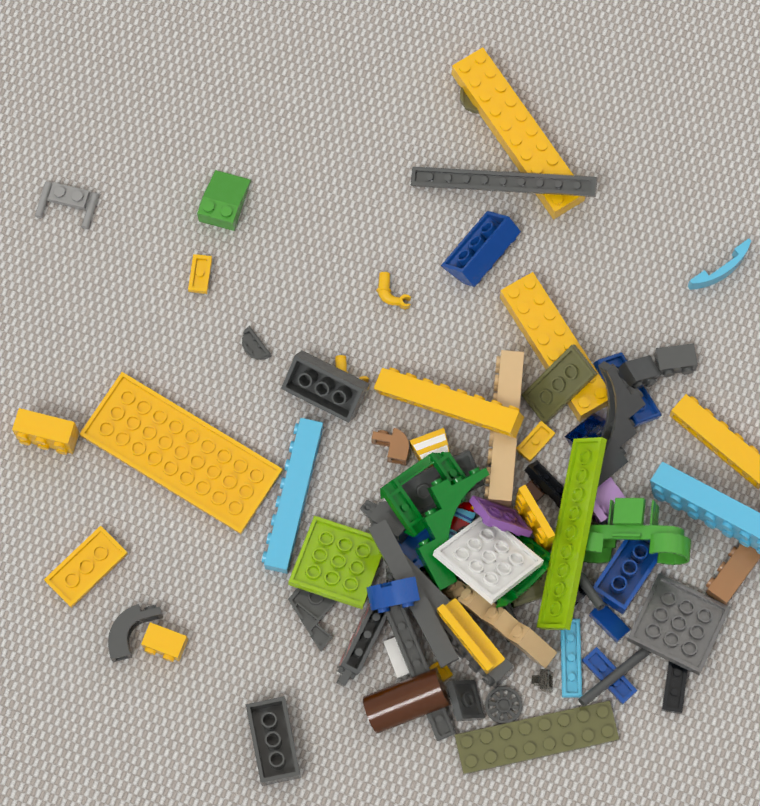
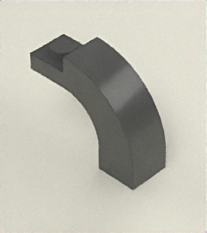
(124, 625)

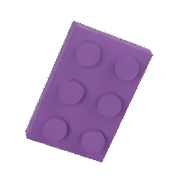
(500, 516)

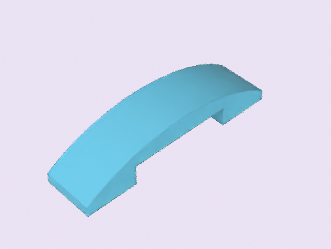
(704, 280)

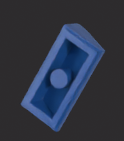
(610, 623)

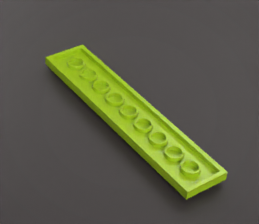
(571, 534)

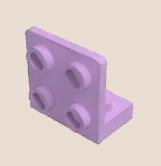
(606, 491)

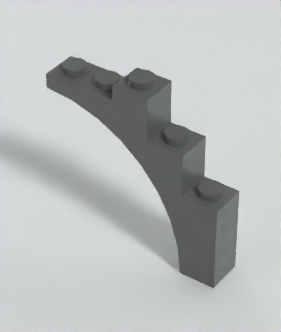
(618, 428)

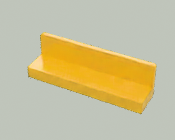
(470, 635)

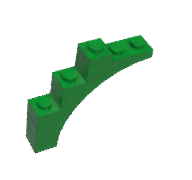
(438, 522)

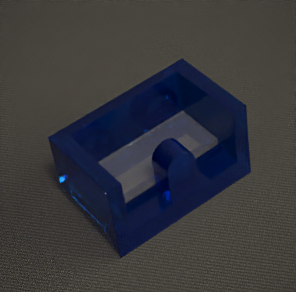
(589, 428)

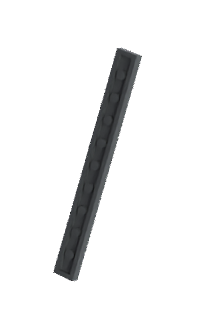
(504, 181)

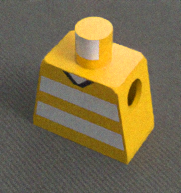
(428, 443)

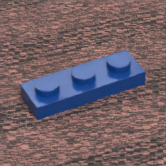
(601, 667)

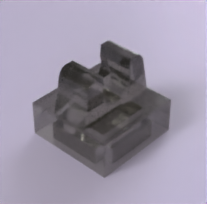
(544, 680)

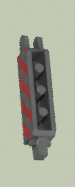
(360, 645)

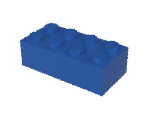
(626, 574)

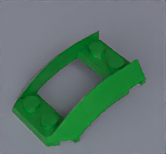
(400, 501)
(524, 585)

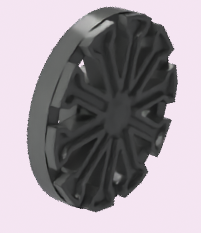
(503, 705)

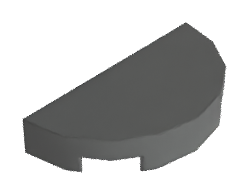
(253, 345)

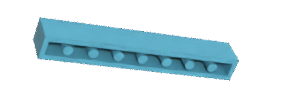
(293, 495)

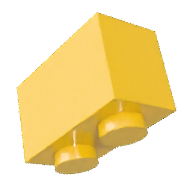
(164, 642)

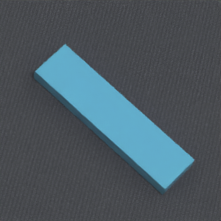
(571, 661)

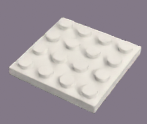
(488, 559)

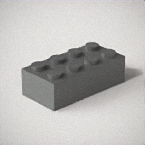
(325, 386)
(273, 741)

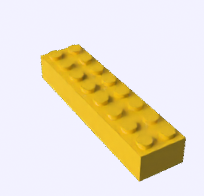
(550, 337)

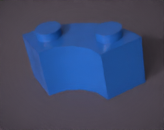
(393, 594)

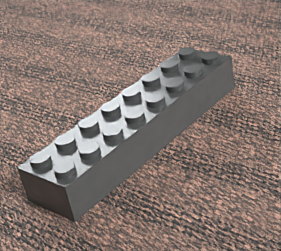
(436, 599)

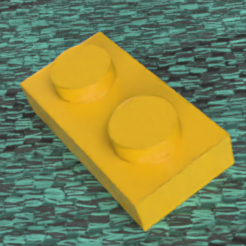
(200, 274)
(535, 441)

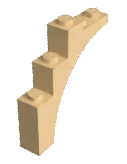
(502, 622)

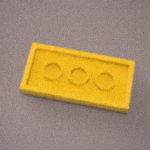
(86, 566)

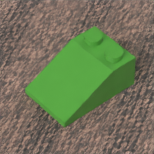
(223, 200)

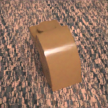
(397, 444)

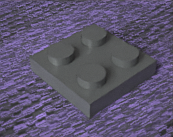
(465, 700)

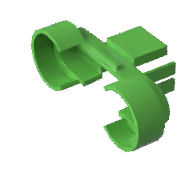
(626, 523)

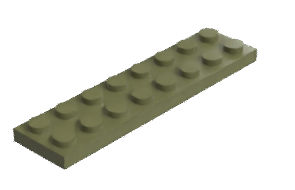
(536, 737)

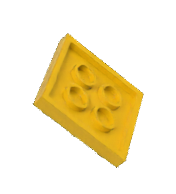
(528, 508)

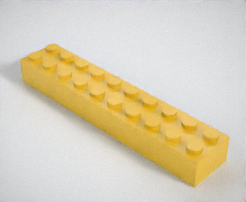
(512, 125)

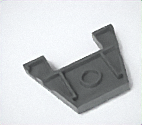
(311, 610)

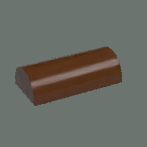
(406, 700)

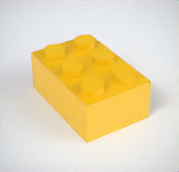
(45, 431)

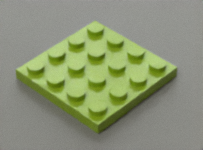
(336, 562)

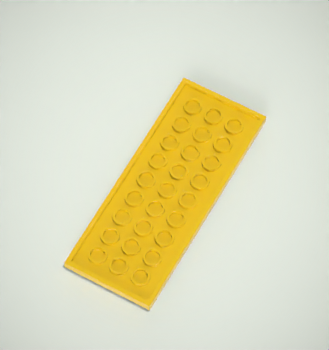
(181, 452)

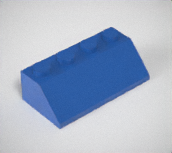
(481, 248)

